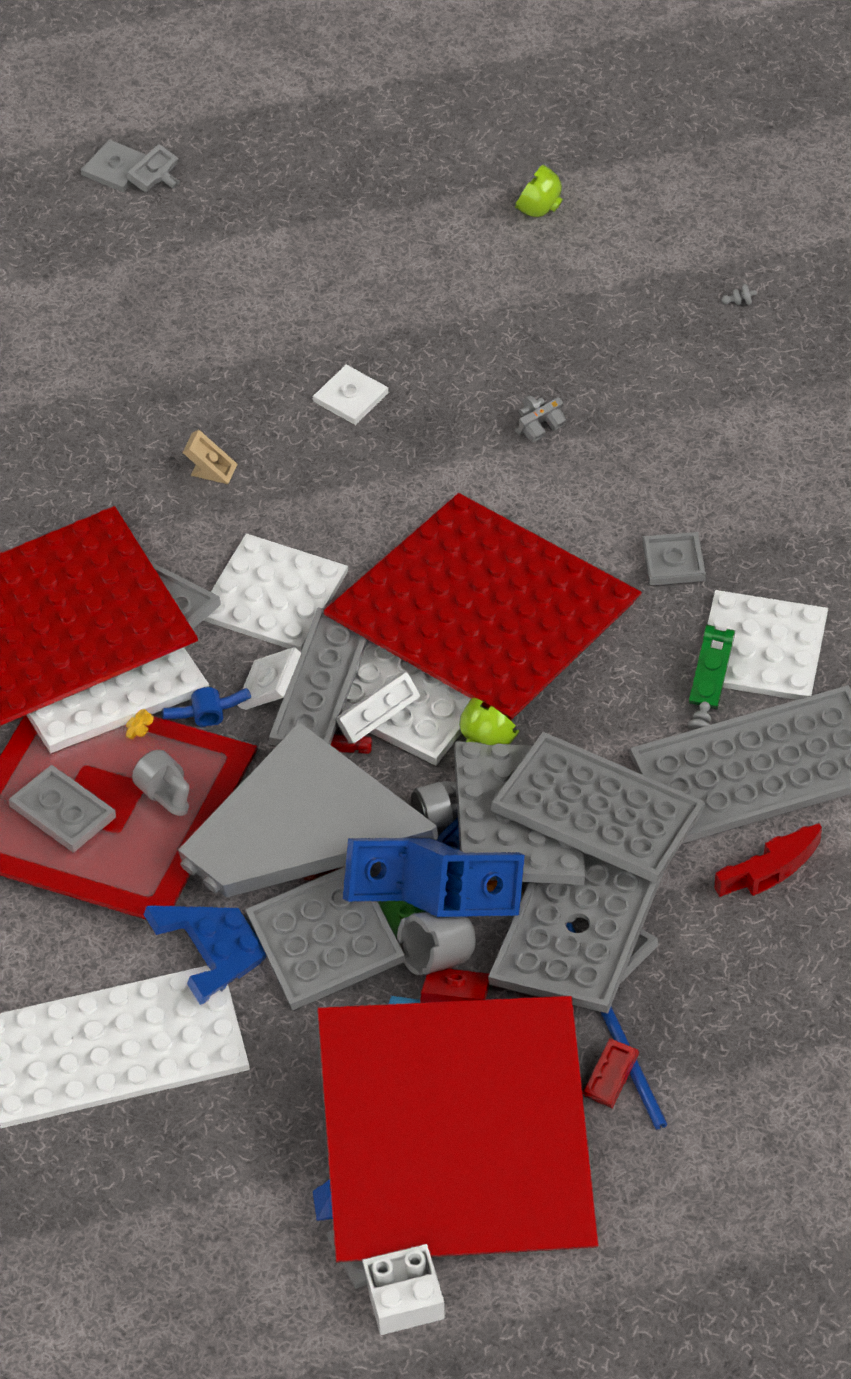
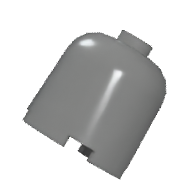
(435, 942)

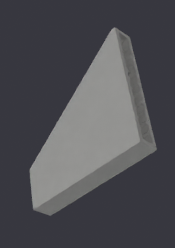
(295, 819)

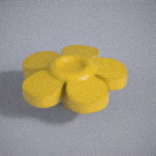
(138, 724)

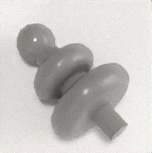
(739, 296)
(700, 718)

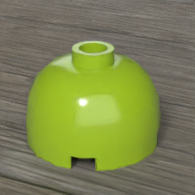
(541, 194)
(486, 725)

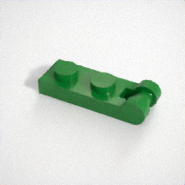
(712, 667)

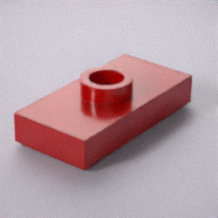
(611, 1073)

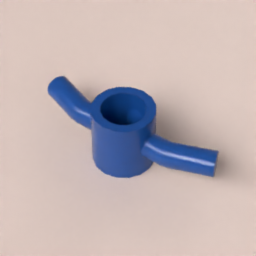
(207, 706)

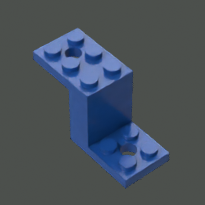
(433, 877)

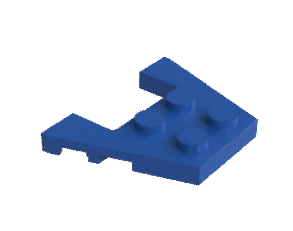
(221, 939)

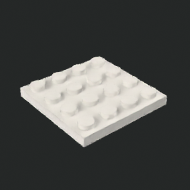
(274, 591)
(773, 643)

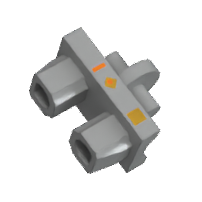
(537, 412)

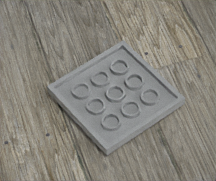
(321, 940)

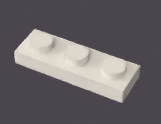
(377, 707)

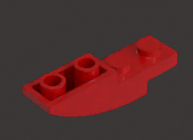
(780, 860)

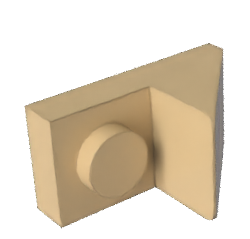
(209, 459)

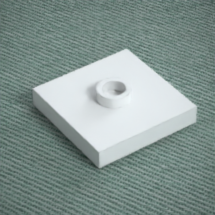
(350, 394)
(270, 677)

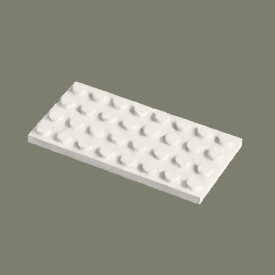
(114, 1046)

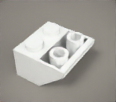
(404, 1289)

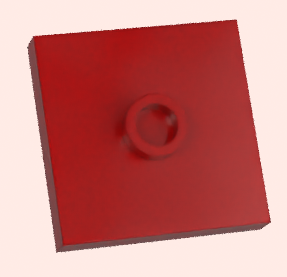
(455, 986)

